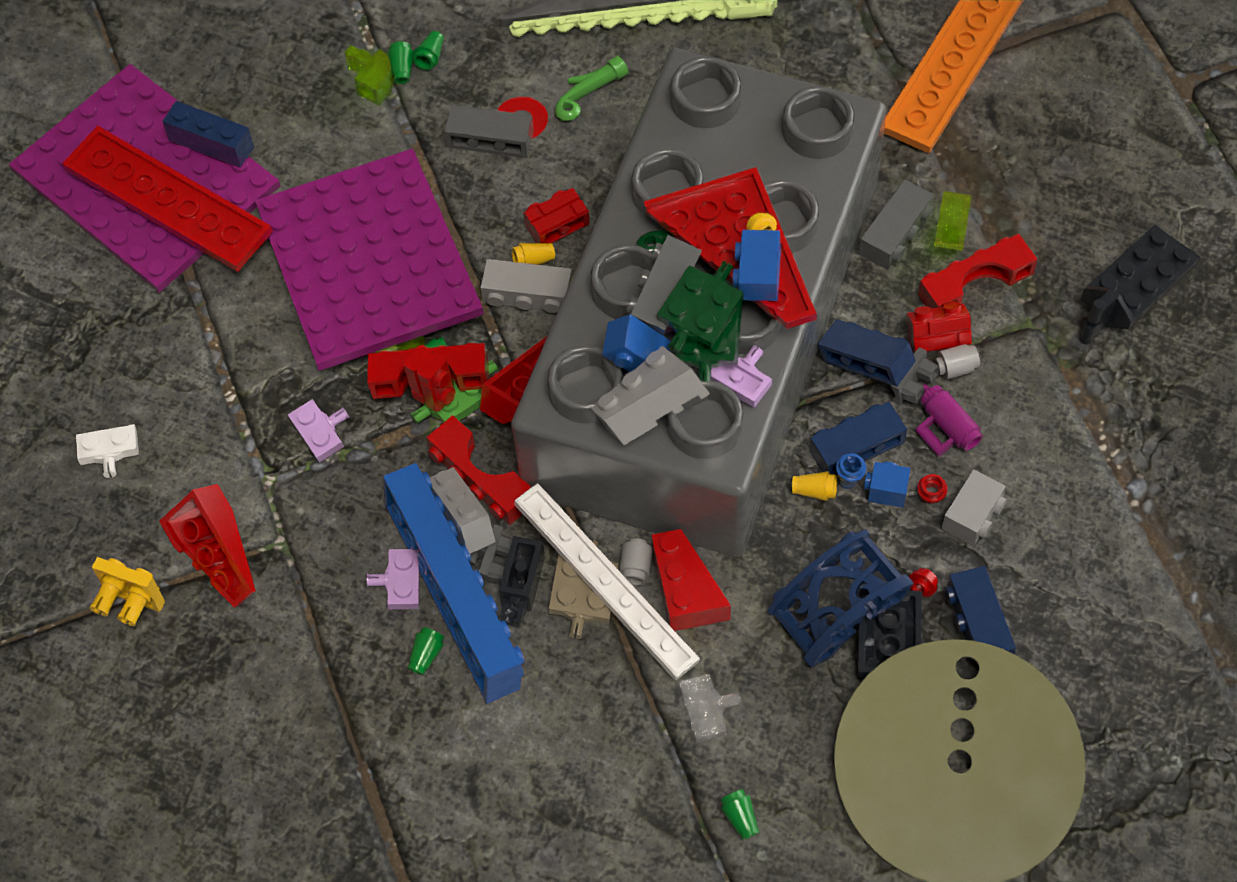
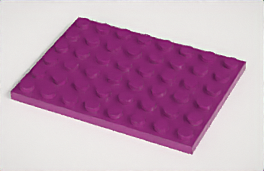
(133, 111)
(368, 259)

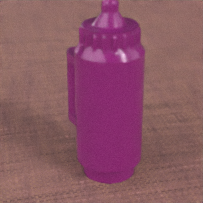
(950, 418)

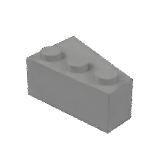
(648, 394)

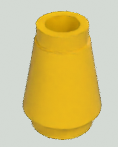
(533, 253)
(815, 485)

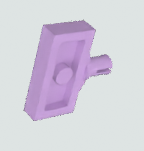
(744, 378)
(318, 428)
(400, 579)

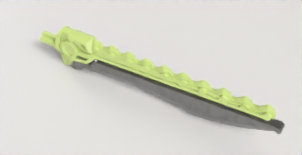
(566, 14)

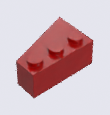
(686, 584)

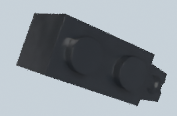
(520, 579)

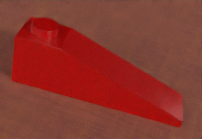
(505, 389)
(209, 535)

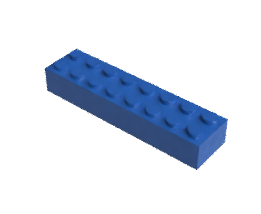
(453, 583)

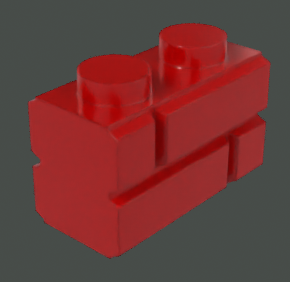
(556, 216)
(939, 327)
(429, 378)

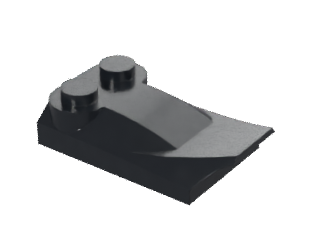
(889, 632)

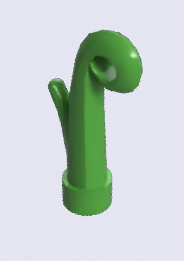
(587, 83)

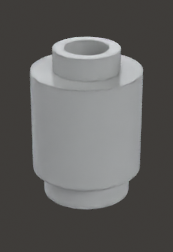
(957, 361)
(636, 561)

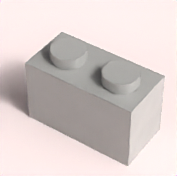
(973, 508)

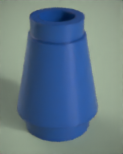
(850, 470)

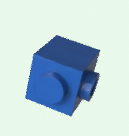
(887, 484)

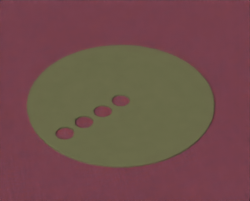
(948, 823)

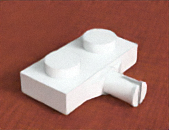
(107, 447)

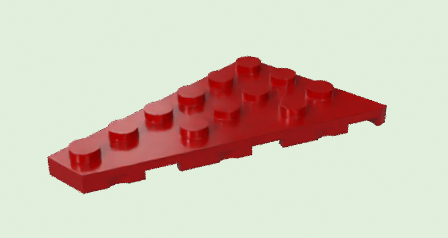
(713, 221)

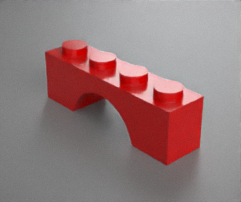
(1006, 261)
(466, 364)
(453, 447)

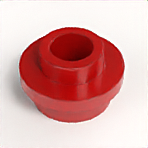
(936, 482)
(924, 581)

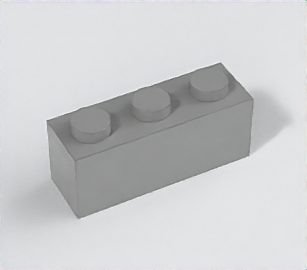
(524, 285)
(463, 509)

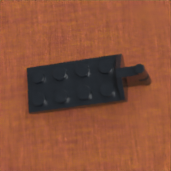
(1136, 282)

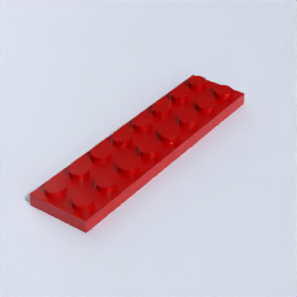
(167, 198)

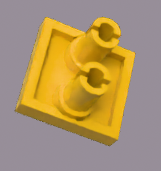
(132, 585)

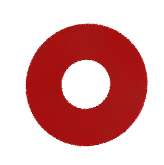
(534, 107)

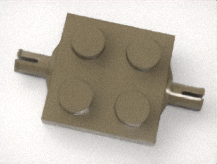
(575, 599)

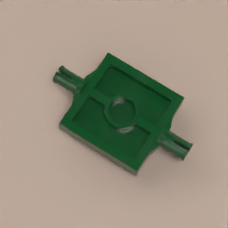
(700, 306)
(722, 353)

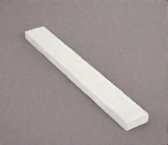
(607, 582)

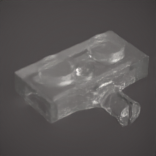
(706, 707)

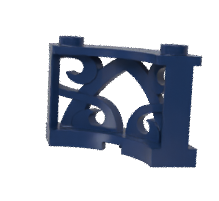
(831, 638)

